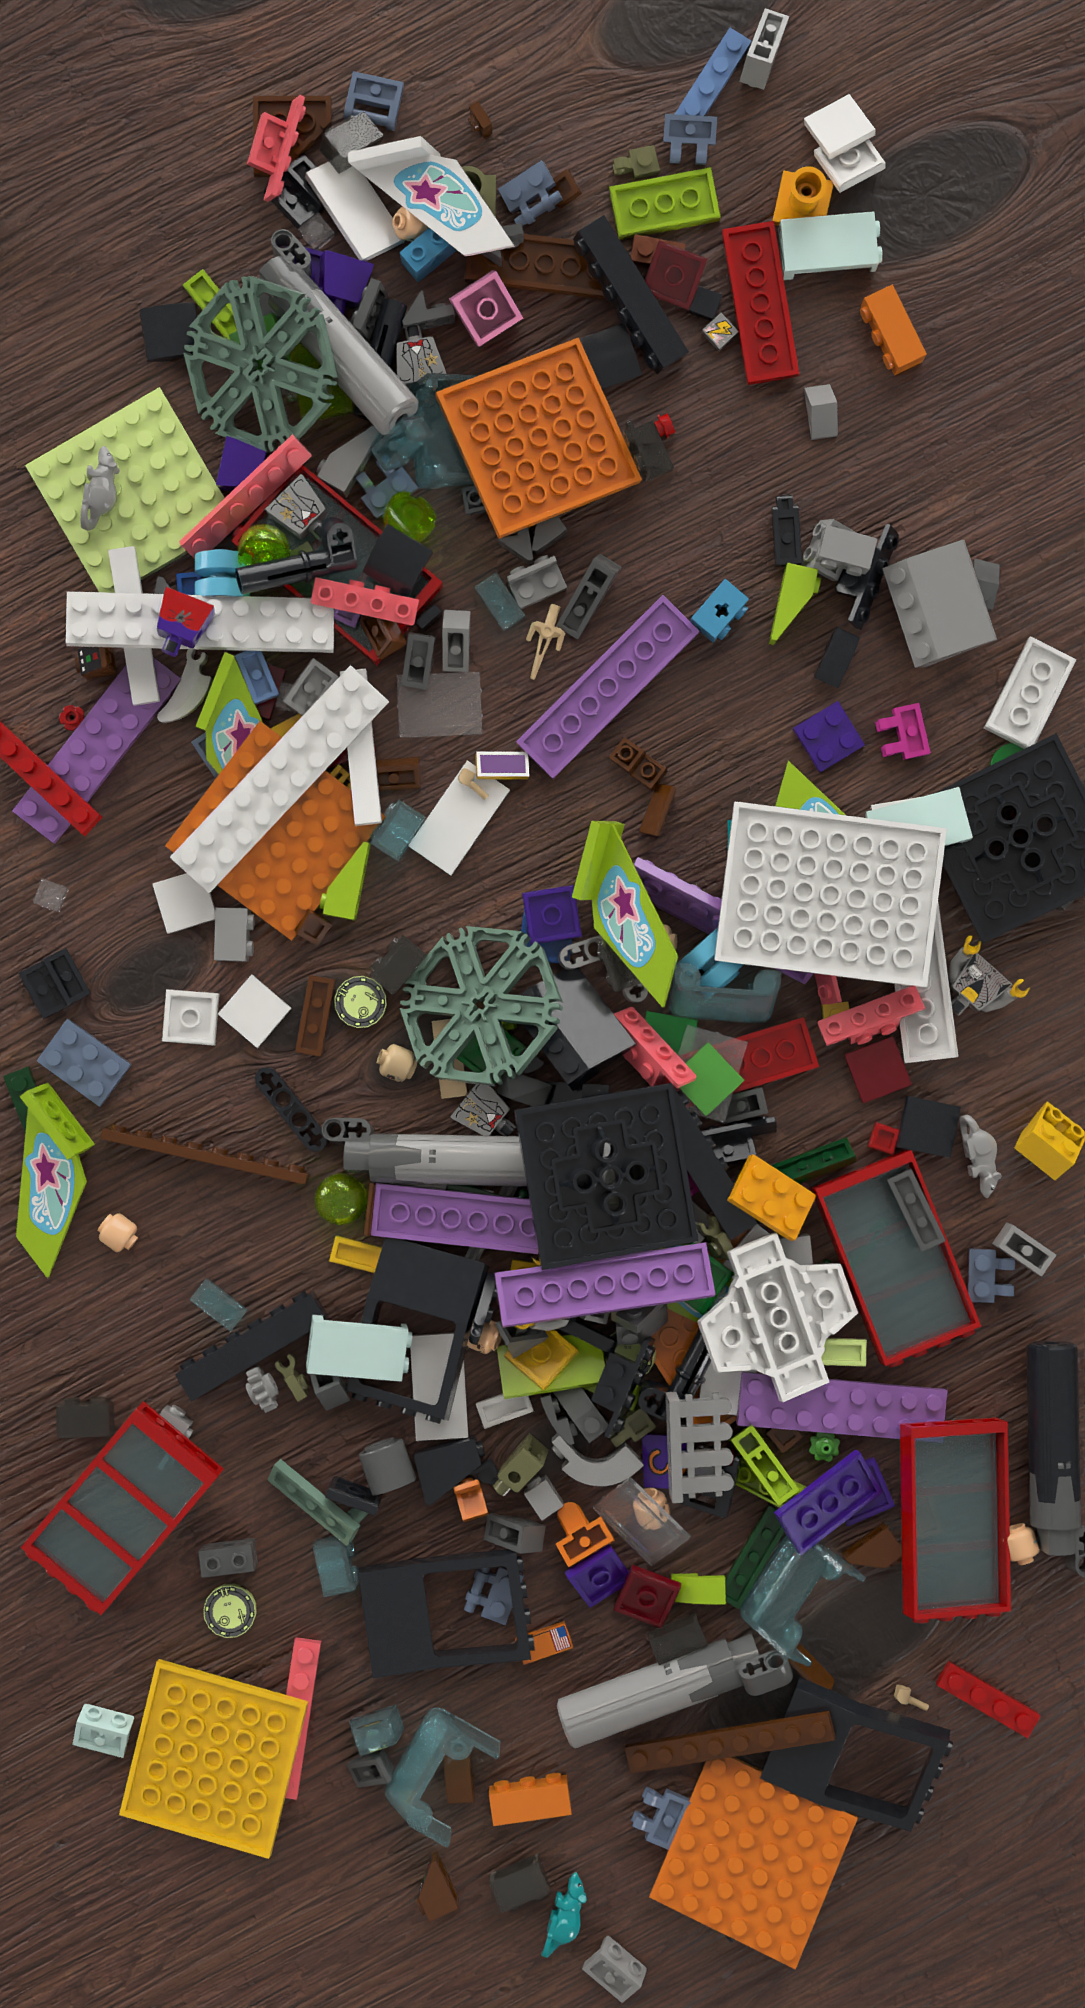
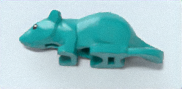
(565, 1921)

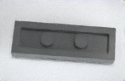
(916, 1210)

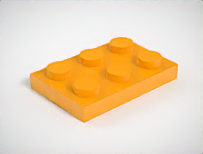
(771, 1197)

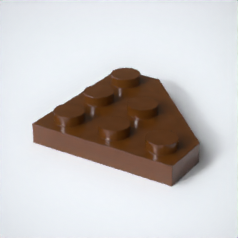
(312, 126)

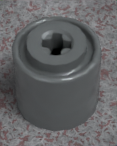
(387, 1465)

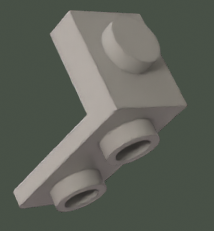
(177, 1418)

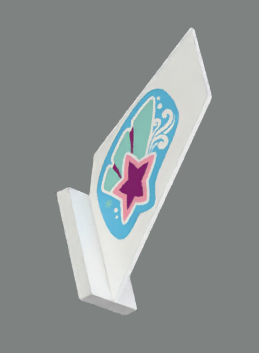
(434, 192)

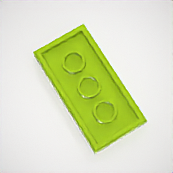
(664, 203)
(581, 1371)

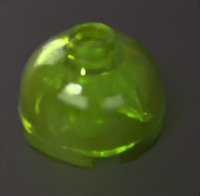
(410, 515)
(262, 544)
(340, 1199)

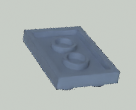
(84, 1062)

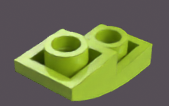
(700, 1589)

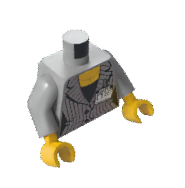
(979, 983)

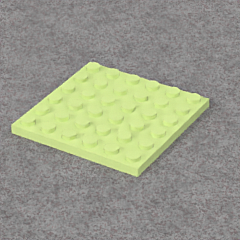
(159, 488)

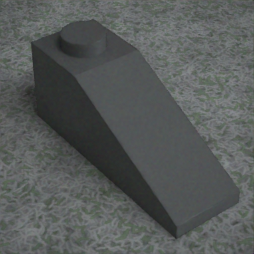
(588, 595)
(583, 1412)

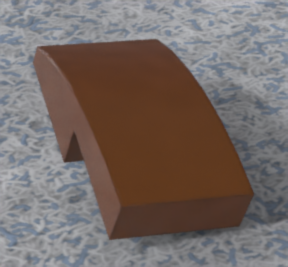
(638, 764)
(459, 1780)

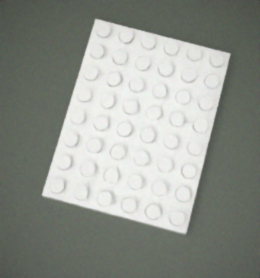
(830, 894)

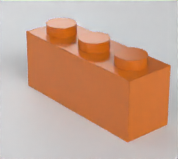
(892, 330)
(529, 1799)

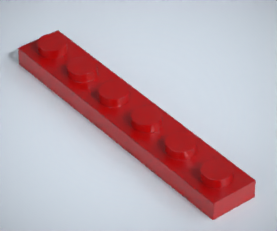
(47, 782)

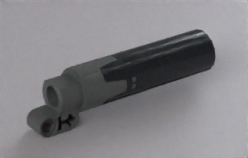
(1055, 1450)

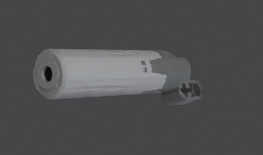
(358, 366)
(428, 1157)
(669, 1688)

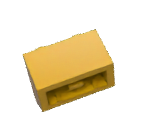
(1051, 1141)

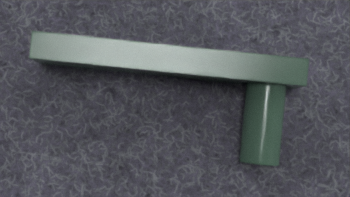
(312, 1501)

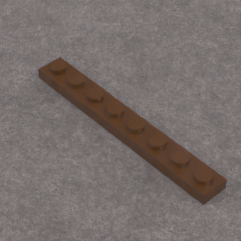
(194, 1151)
(730, 1742)

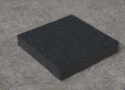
(353, 1495)

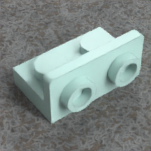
(103, 1730)

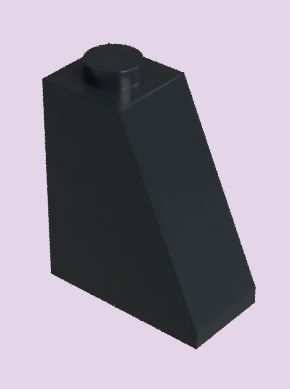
(446, 1465)

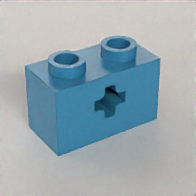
(425, 254)
(725, 597)

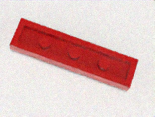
(988, 1699)

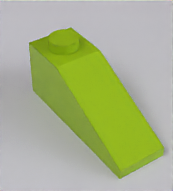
(795, 592)
(345, 891)
(763, 1464)

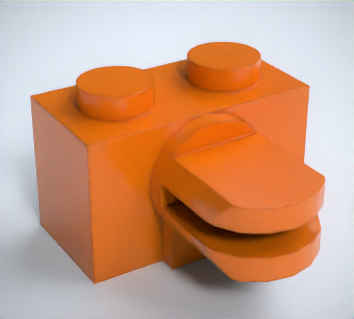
(582, 1536)

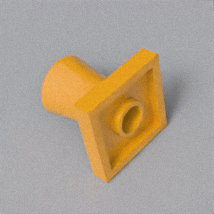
(802, 195)

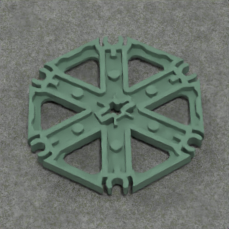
(243, 356)
(474, 988)

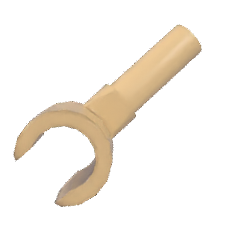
(466, 777)
(902, 1693)

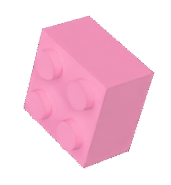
(486, 308)

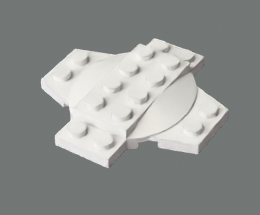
(777, 1317)

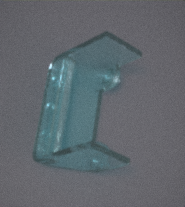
(784, 1588)
(437, 1736)

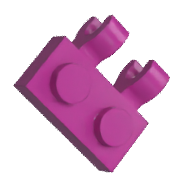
(910, 732)

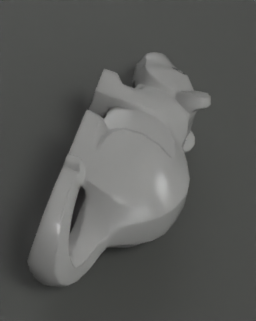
(101, 492)
(982, 1152)

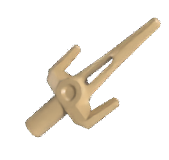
(547, 631)

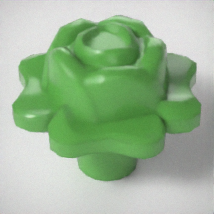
(824, 1446)

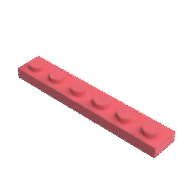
(246, 497)
(301, 1686)

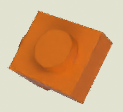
(470, 1499)

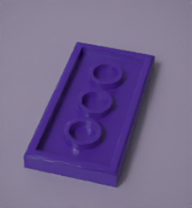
(828, 1502)

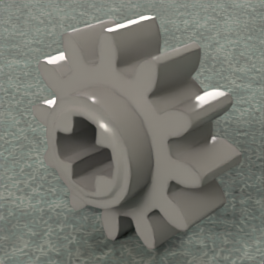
(262, 1389)

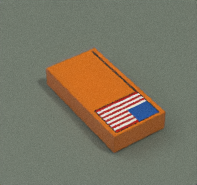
(550, 1641)

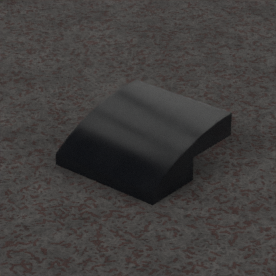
(297, 198)
(166, 330)
(611, 355)
(397, 561)
(54, 983)
(928, 1126)

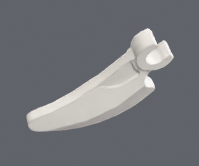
(190, 690)

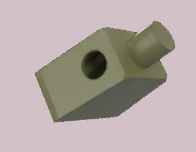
(521, 1465)

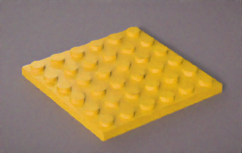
(213, 1758)

